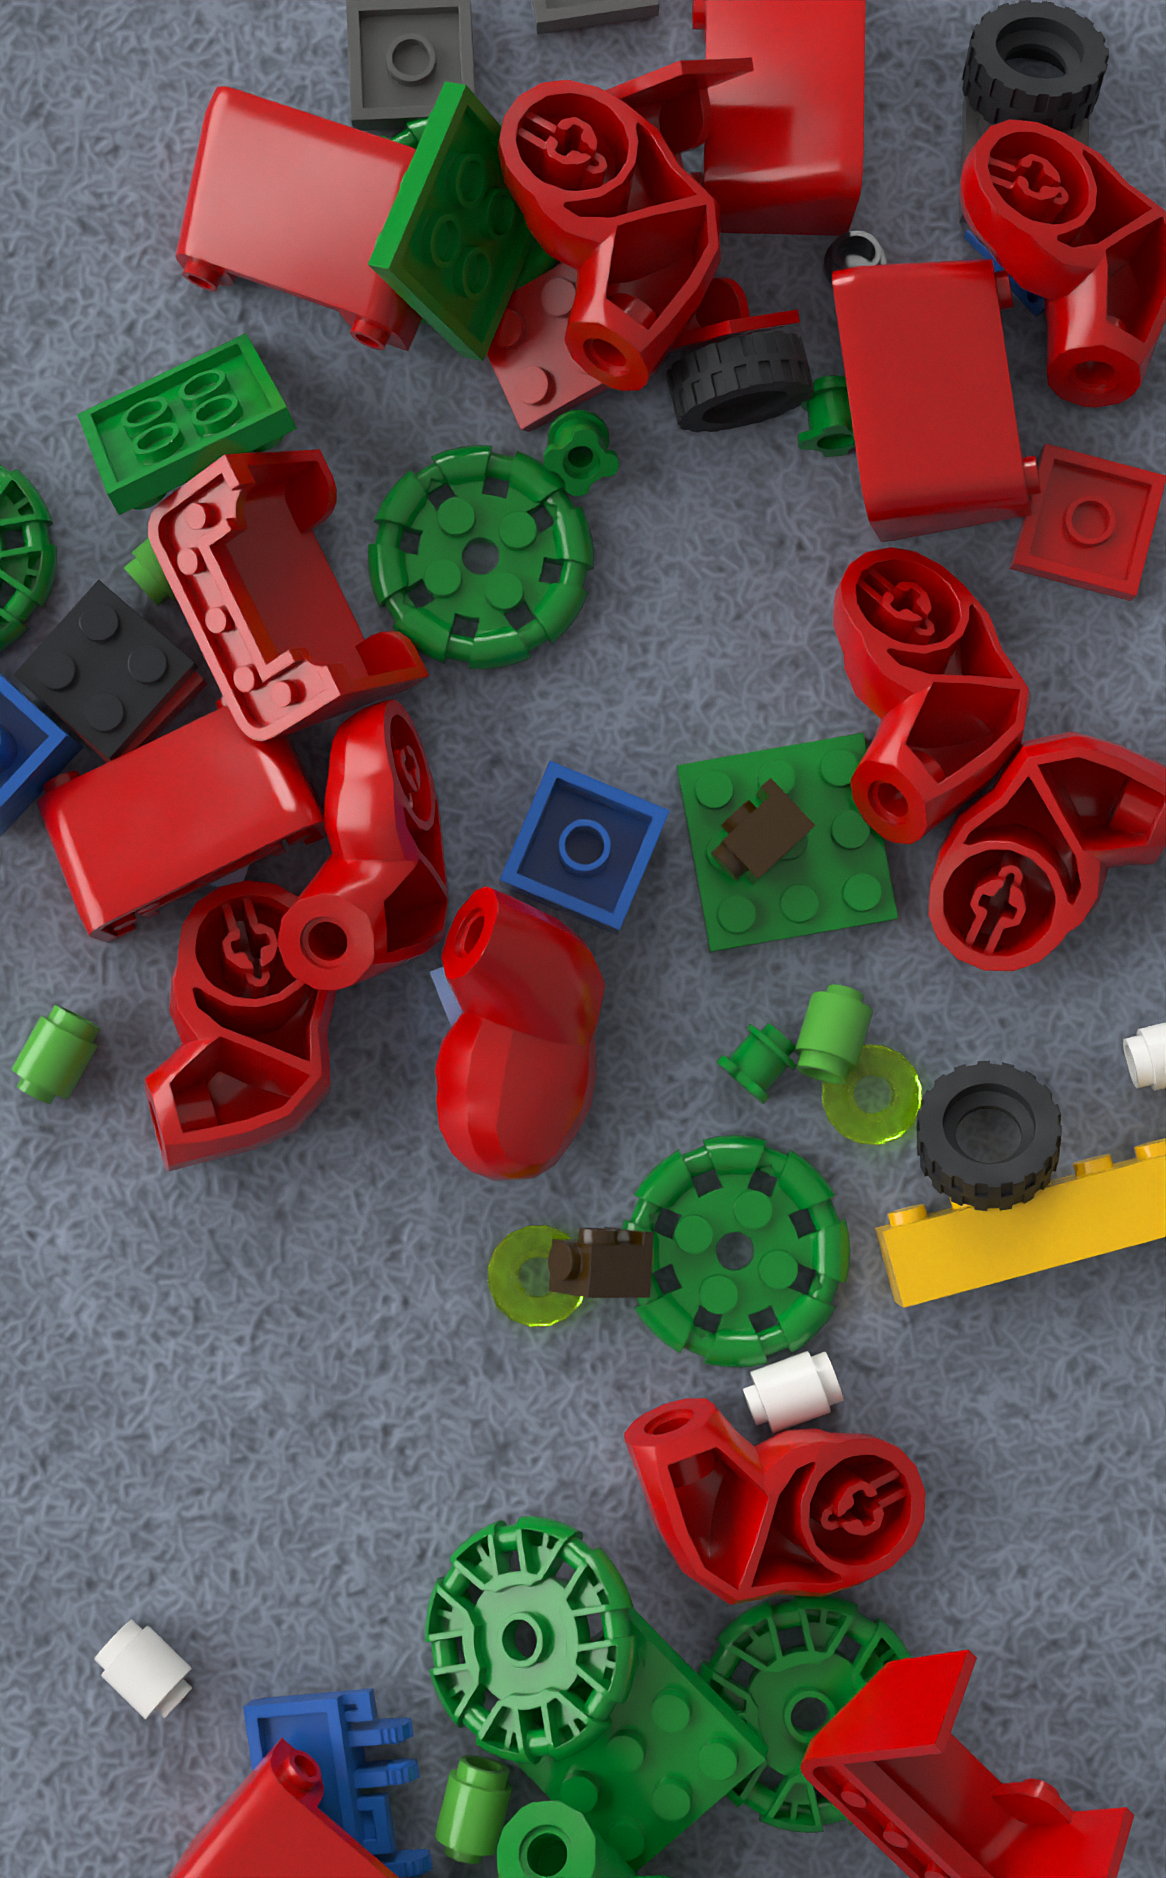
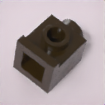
(761, 834)
(602, 1263)

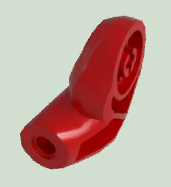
(620, 213)
(1080, 241)
(938, 682)
(1039, 846)
(386, 880)
(247, 1029)
(523, 1051)
(775, 1516)

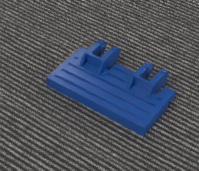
(334, 1733)

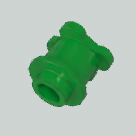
(828, 418)
(580, 451)
(759, 1060)

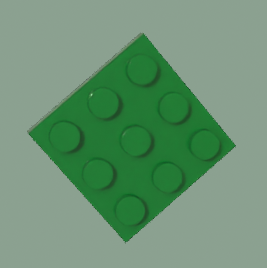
(454, 227)
(184, 423)
(824, 882)
(661, 1759)

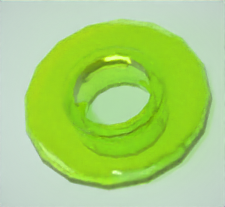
(891, 1121)
(505, 1284)

